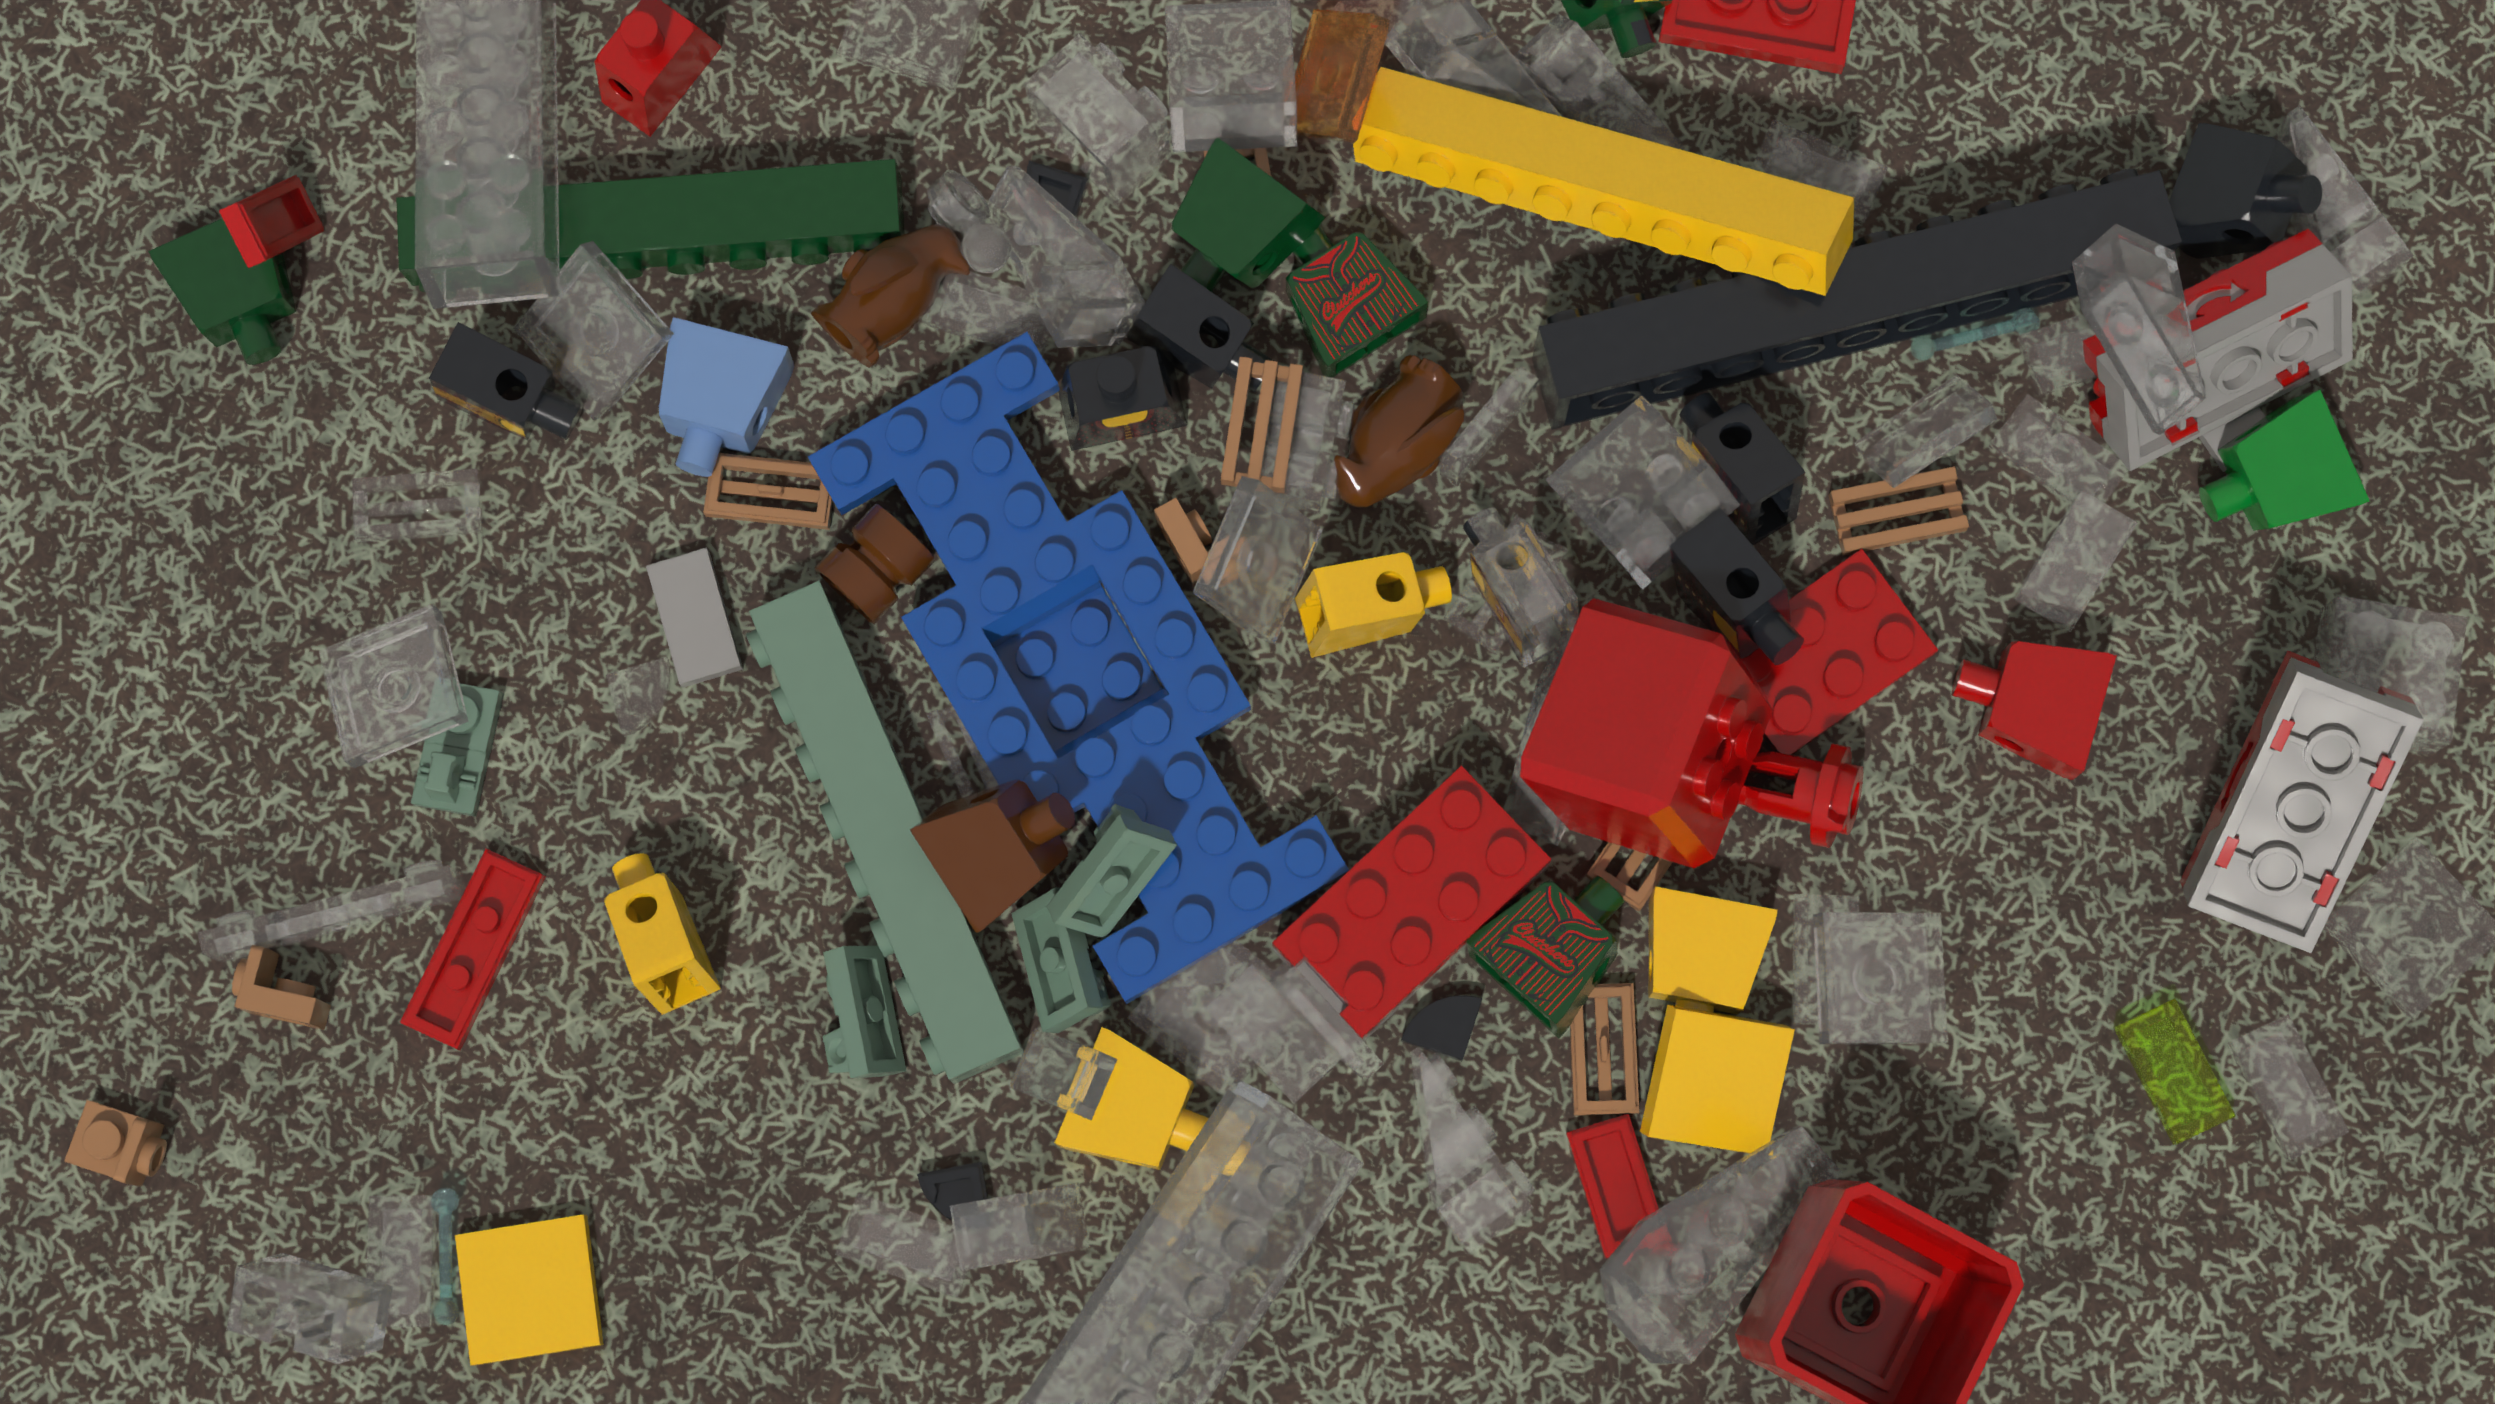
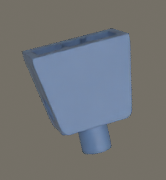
(719, 391)

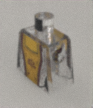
(1520, 585)

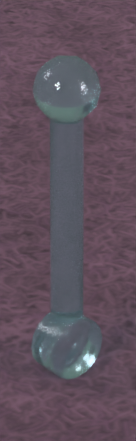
(2022, 322)
(445, 1202)

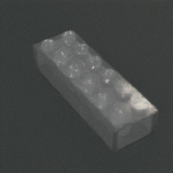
(486, 151)
(1202, 1260)

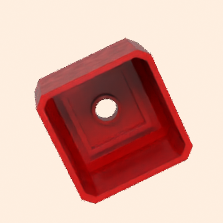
(1646, 734)
(1931, 1288)

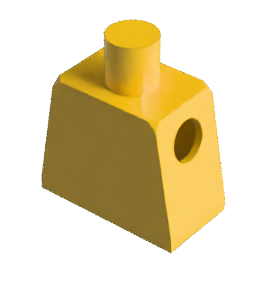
(1345, 606)
(658, 936)
(1705, 949)
(1138, 1110)

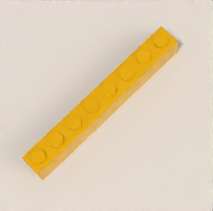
(1606, 181)

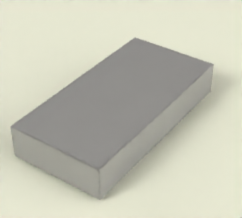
(694, 617)

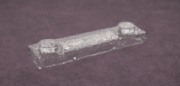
(423, 887)

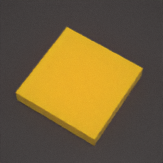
(1716, 1080)
(528, 1290)

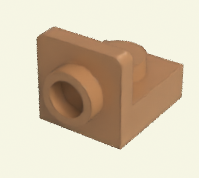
(1185, 536)
(289, 1000)
(117, 1144)

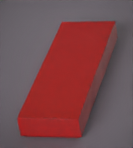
(472, 949)

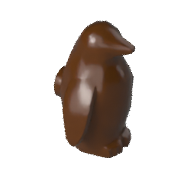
(890, 290)
(1399, 433)

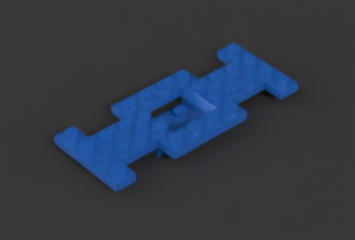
(1054, 673)

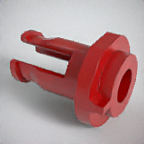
(1823, 795)

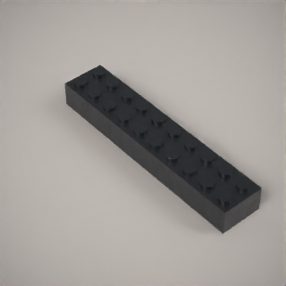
(1879, 297)

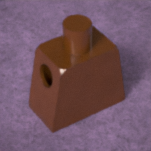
(995, 846)

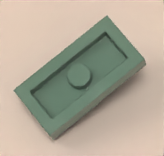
(457, 759)
(1112, 873)
(1058, 968)
(862, 999)

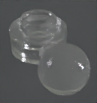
(961, 207)

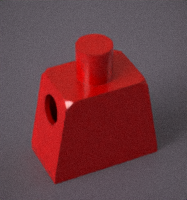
(655, 59)
(2040, 702)

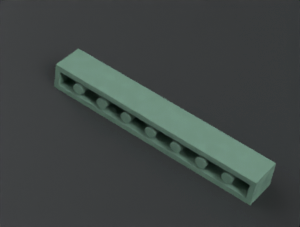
(874, 812)

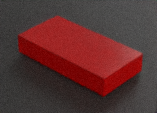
(272, 221)
(1612, 1178)

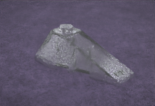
(1706, 1249)

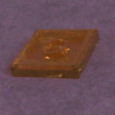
(1337, 73)

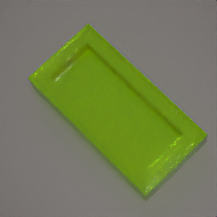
(2174, 1072)

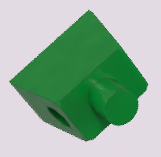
(2286, 468)

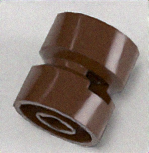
(875, 563)

